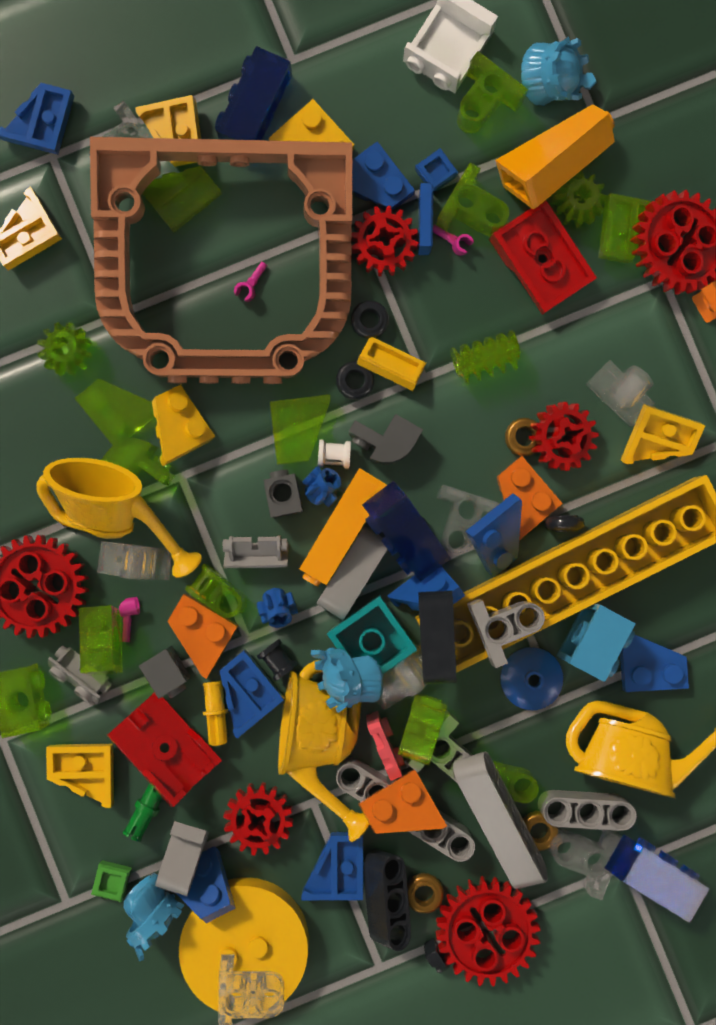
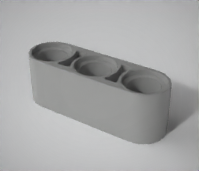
(353, 573)
(599, 818)

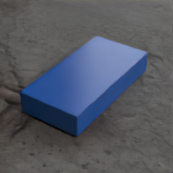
(425, 219)

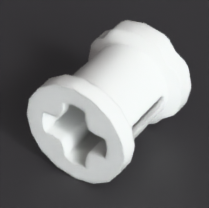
(334, 454)

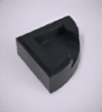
(434, 957)

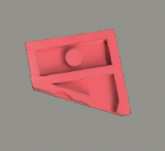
(381, 730)

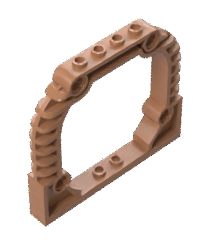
(126, 167)

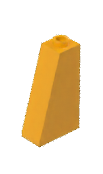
(556, 155)
(340, 529)

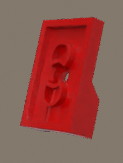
(536, 234)
(170, 772)

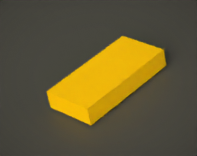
(391, 363)

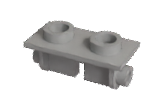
(267, 553)
(68, 668)

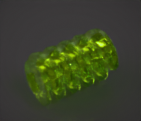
(486, 356)

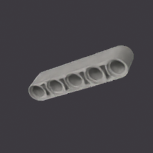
(500, 820)
(439, 839)

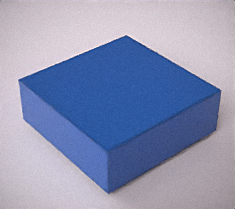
(436, 170)

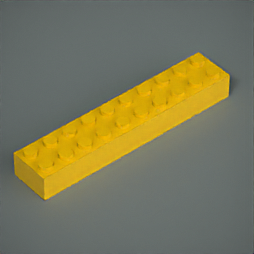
(593, 564)

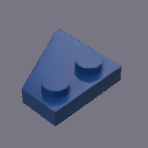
(41, 119)
(379, 179)
(437, 581)
(248, 692)
(337, 871)
(210, 889)

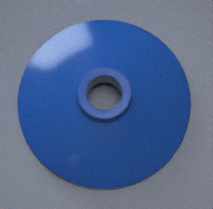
(520, 667)

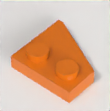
(536, 496)
(201, 632)
(402, 807)

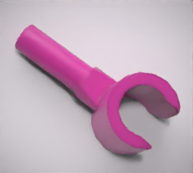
(454, 240)
(251, 282)
(128, 607)

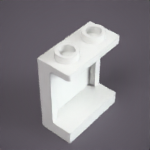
(450, 41)

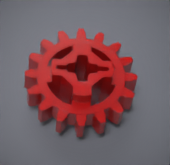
(373, 245)
(573, 445)
(248, 827)

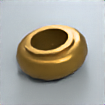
(510, 438)
(536, 817)
(431, 904)

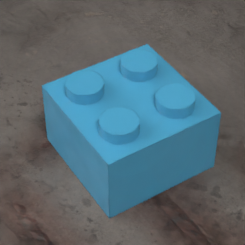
(597, 641)

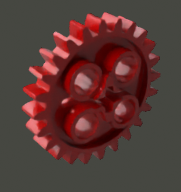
(659, 225)
(51, 561)
(463, 946)

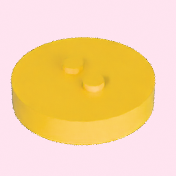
(262, 932)

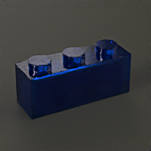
(254, 97)
(405, 532)
(657, 876)

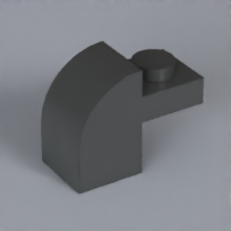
(390, 447)

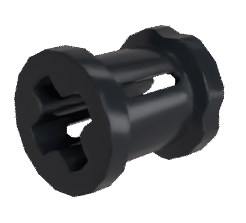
(277, 660)

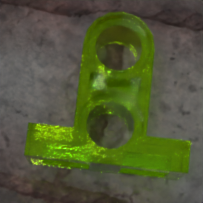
(485, 74)
(476, 215)
(423, 728)

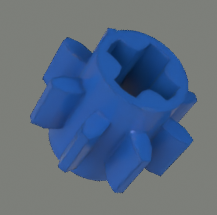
(322, 486)
(277, 607)

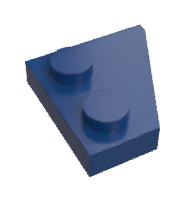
(498, 535)
(652, 667)

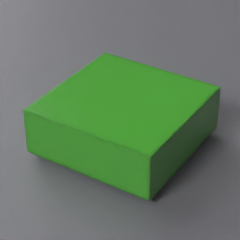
(111, 881)

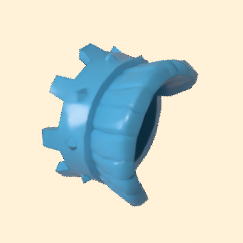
(555, 72)
(348, 678)
(151, 913)

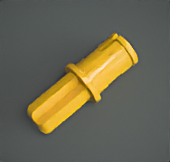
(215, 713)

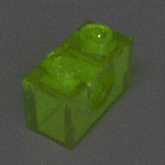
(100, 640)
(13, 716)

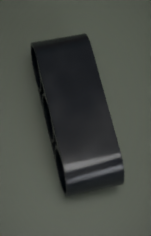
(437, 637)
(387, 899)

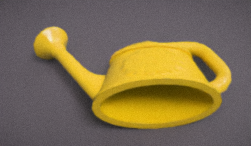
(104, 502)
(317, 737)
(632, 752)

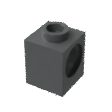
(289, 507)
(166, 673)

